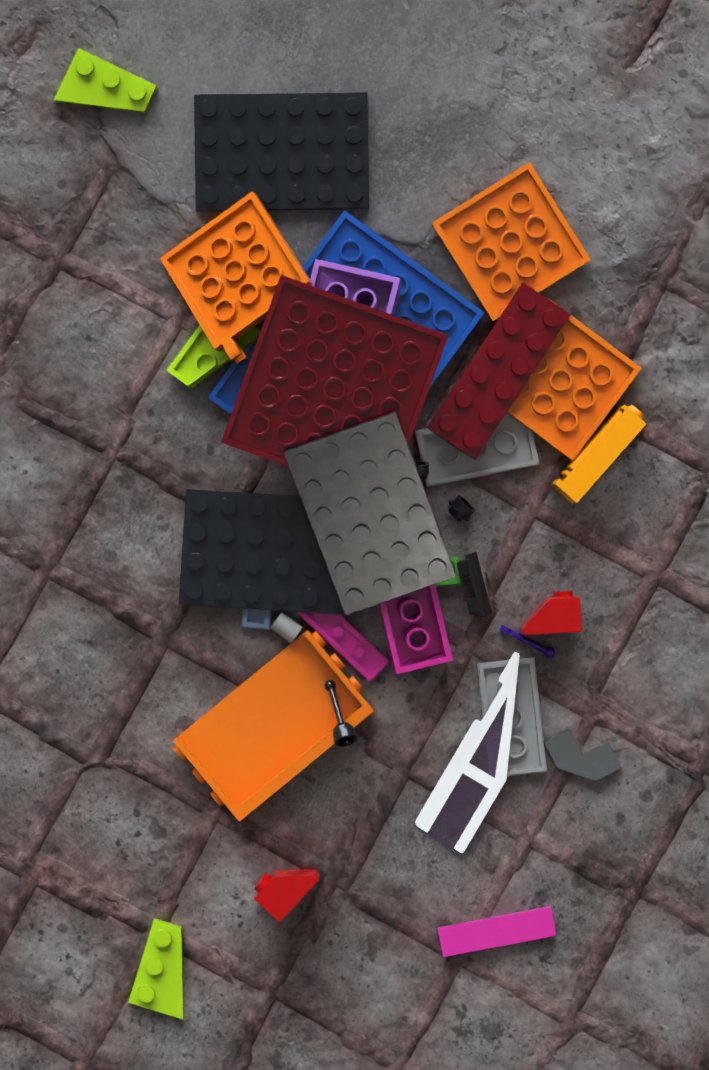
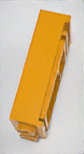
(599, 453)

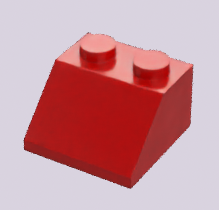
(555, 615)
(284, 889)

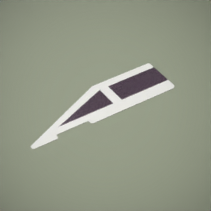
(474, 771)

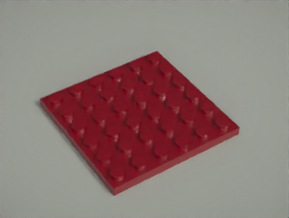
(328, 368)

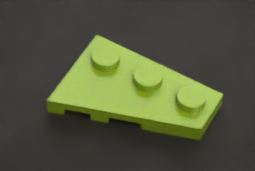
(102, 84)
(200, 359)
(160, 972)

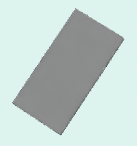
(508, 449)
(527, 739)

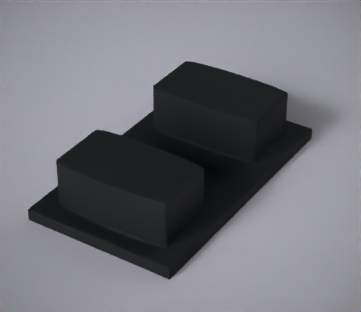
(479, 602)

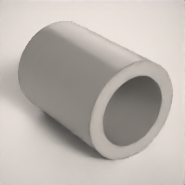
(286, 627)

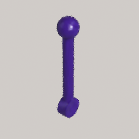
(548, 652)

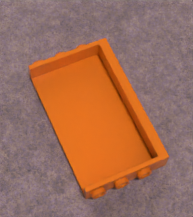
(271, 725)

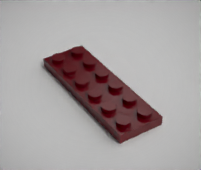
(498, 371)

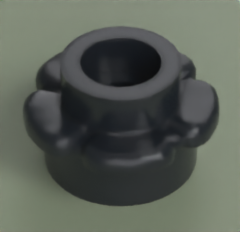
(460, 509)

